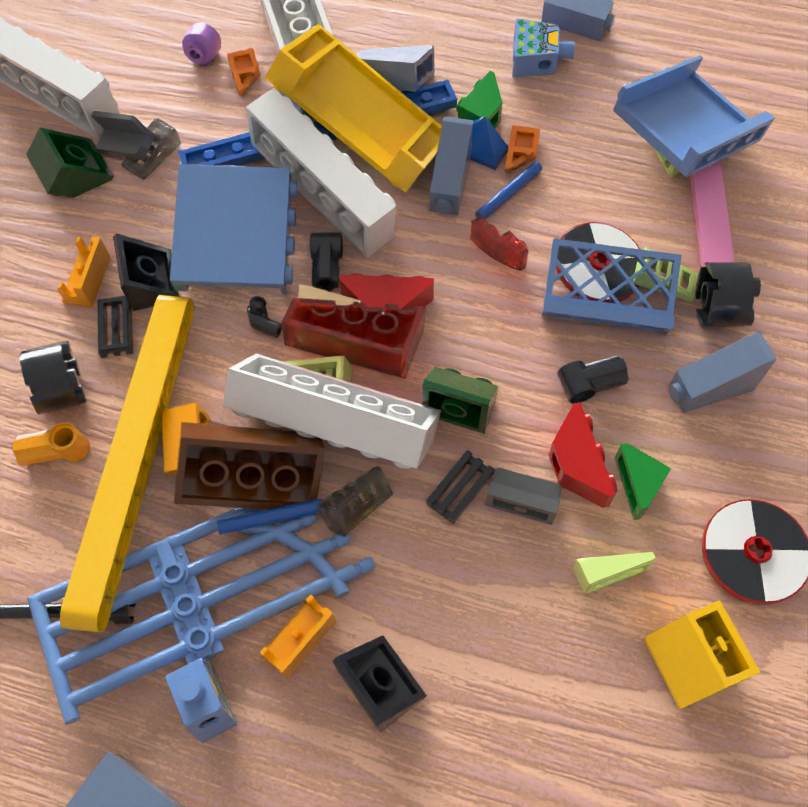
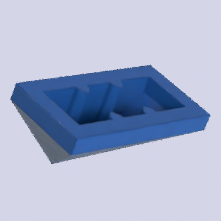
(487, 144)

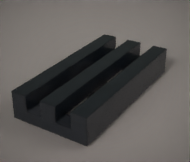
(116, 347)
(476, 465)

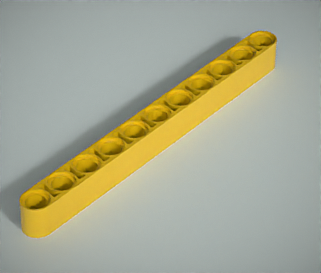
(127, 469)

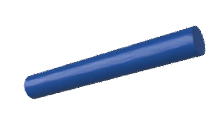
(509, 190)
(268, 516)

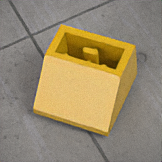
(700, 654)

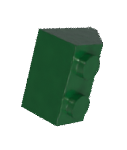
(67, 163)
(460, 398)

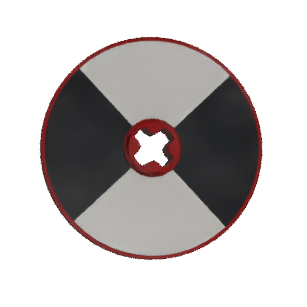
(599, 234)
(755, 580)

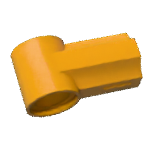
(50, 445)

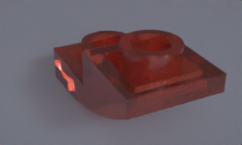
(504, 248)

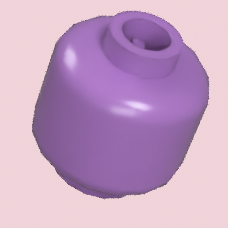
(201, 43)

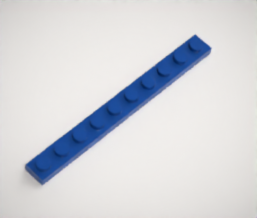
(240, 151)

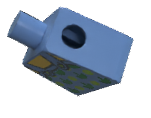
(538, 48)
(200, 698)

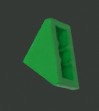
(640, 477)

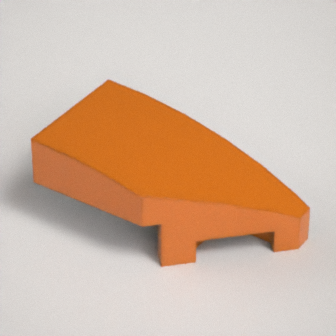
(244, 69)
(521, 147)

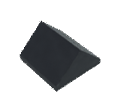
(143, 271)
(379, 681)

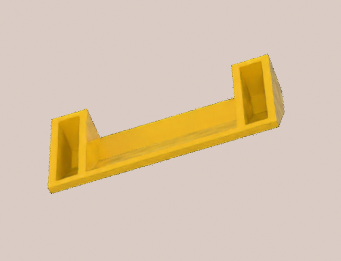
(356, 105)

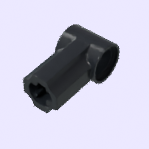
(326, 252)
(584, 380)

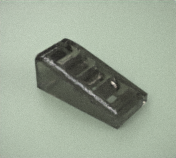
(167, 141)
(335, 507)

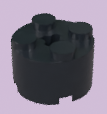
(726, 294)
(52, 377)

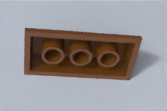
(246, 467)

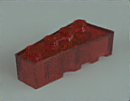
(365, 335)

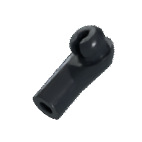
(259, 317)

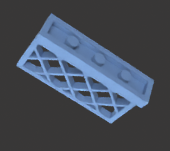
(612, 313)

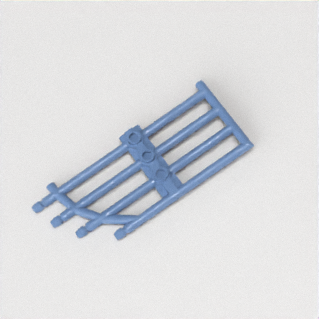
(186, 604)

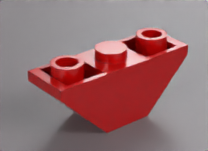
(388, 289)
(580, 460)

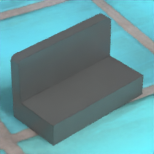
(122, 136)
(524, 495)

